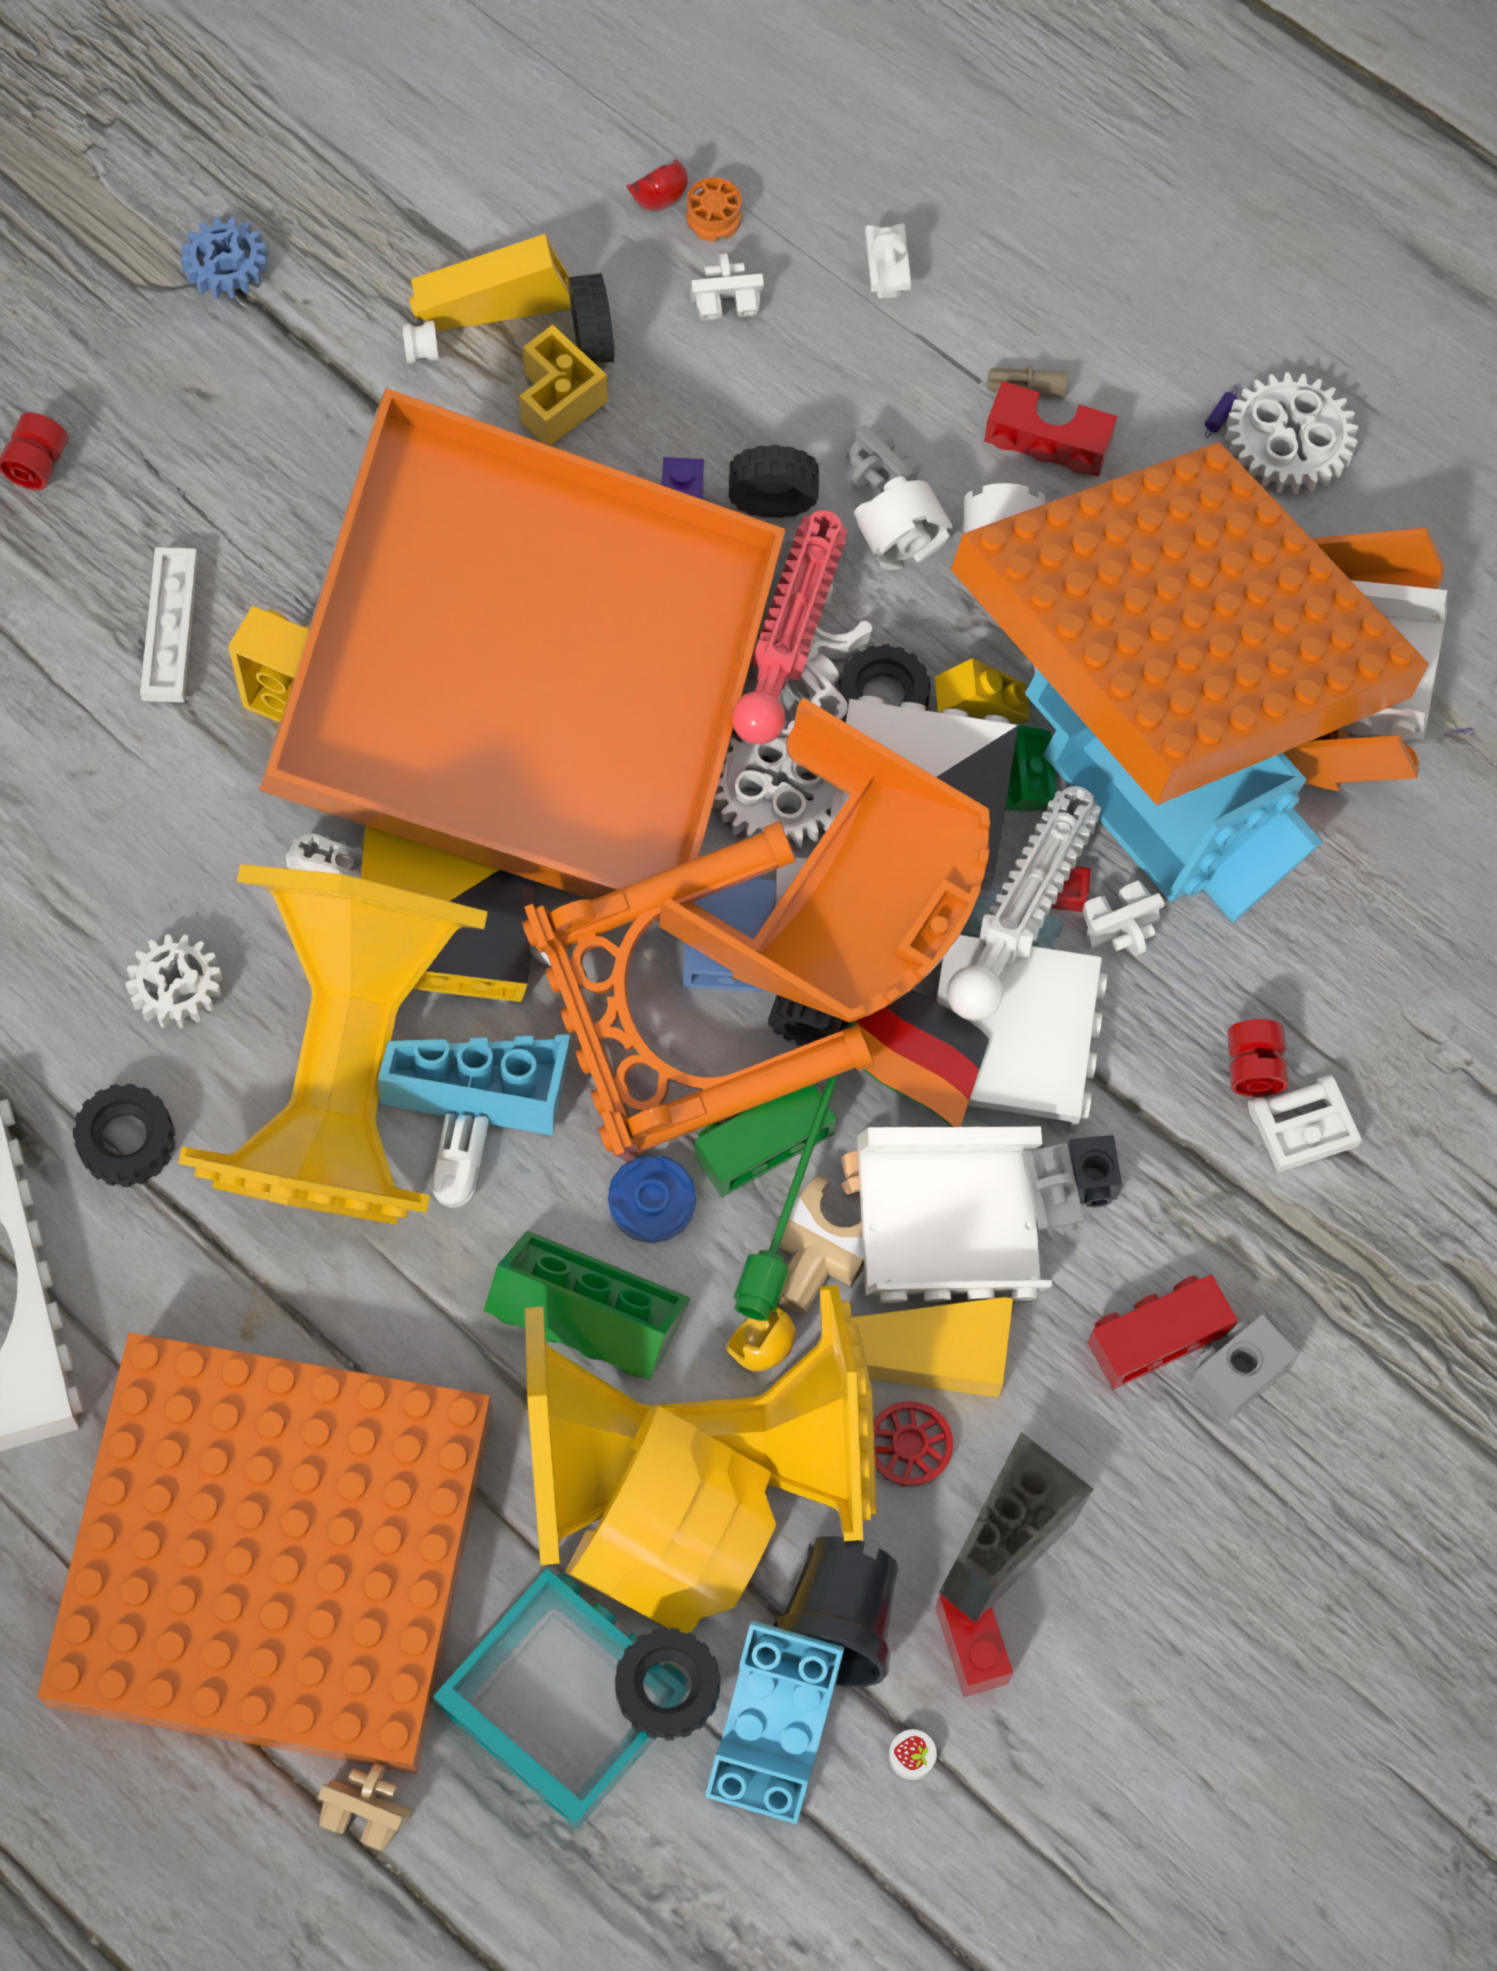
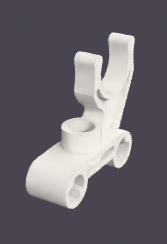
(819, 673)

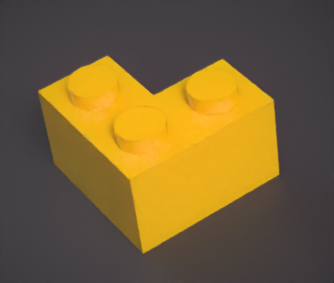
(564, 388)

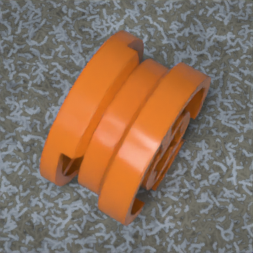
(714, 209)

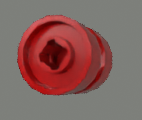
(33, 448)
(1257, 1056)

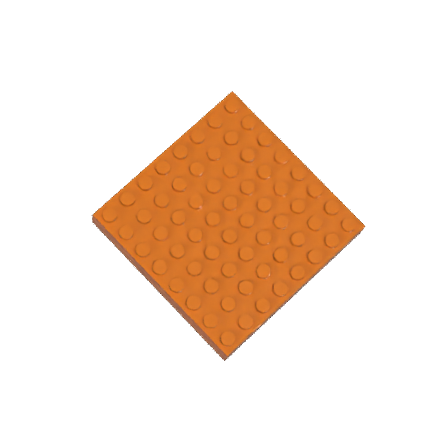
(1187, 620)
(269, 1553)

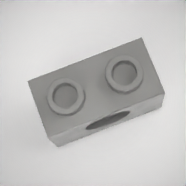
(1232, 1390)

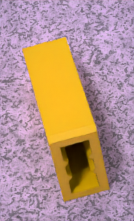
(494, 287)
(940, 1346)

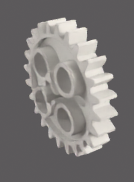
(1322, 424)
(758, 811)

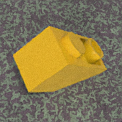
(982, 692)

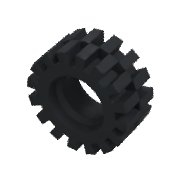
(802, 1022)

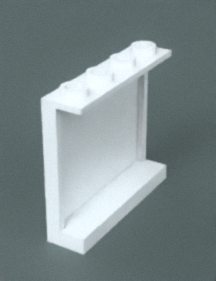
(1038, 1033)

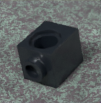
(1101, 1154)

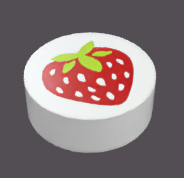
(912, 1754)

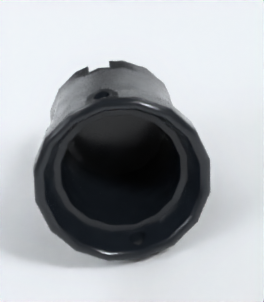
(847, 1603)

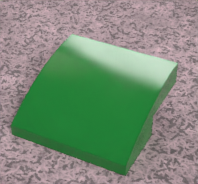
(1032, 776)

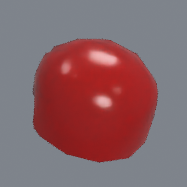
(661, 187)

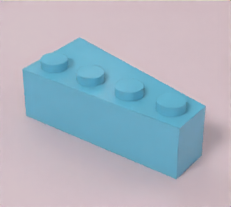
(506, 1081)

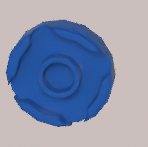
(651, 1199)

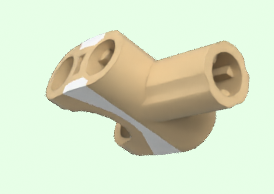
(817, 1249)

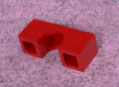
(1076, 445)

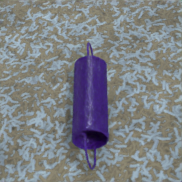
(1220, 412)

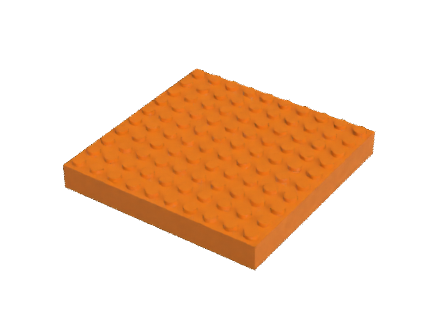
(523, 655)

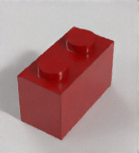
(974, 1649)

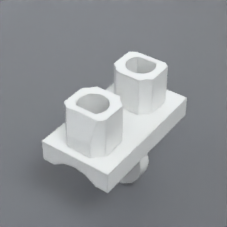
(887, 260)
(744, 288)
(1126, 925)

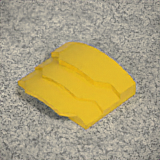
(678, 1526)

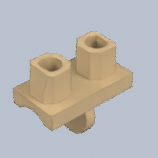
(344, 1799)

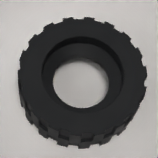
(592, 317)
(773, 481)
(890, 662)
(118, 1102)
(675, 1647)

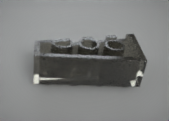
(1019, 1521)

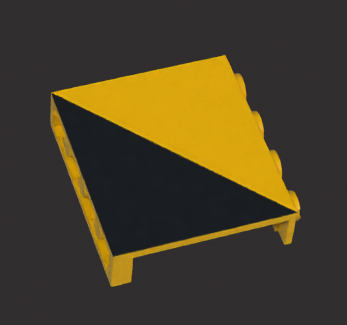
(474, 960)

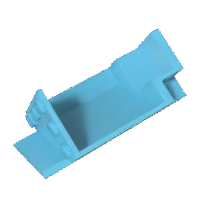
(1220, 838)

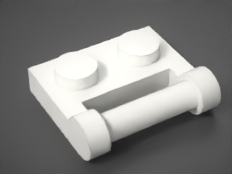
(1308, 1135)

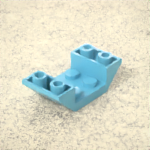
(775, 1722)

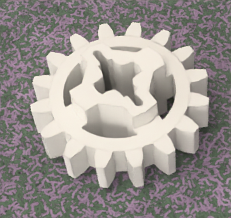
(184, 995)

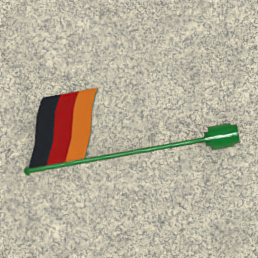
(916, 1052)

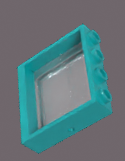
(547, 1699)

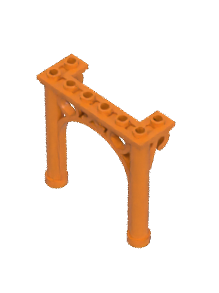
(641, 903)

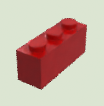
(1161, 1330)

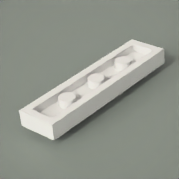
(169, 625)

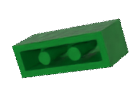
(760, 1139)

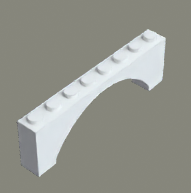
(32, 1362)

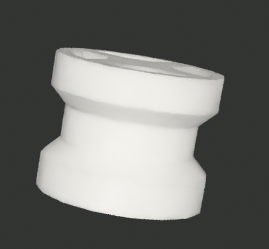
(420, 342)

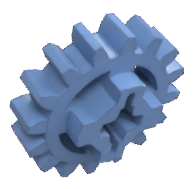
(224, 257)

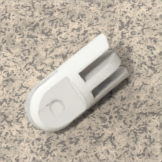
(459, 1159)

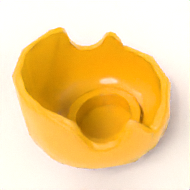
(763, 1343)

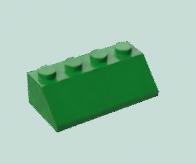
(587, 1304)

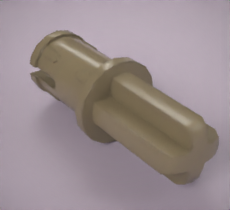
(1045, 382)

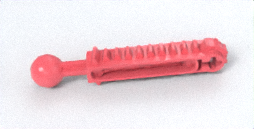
(790, 625)

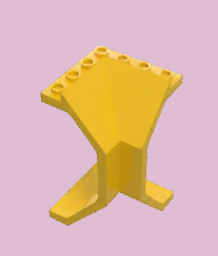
(362, 958)
(805, 1429)

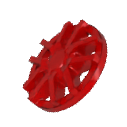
(912, 1443)

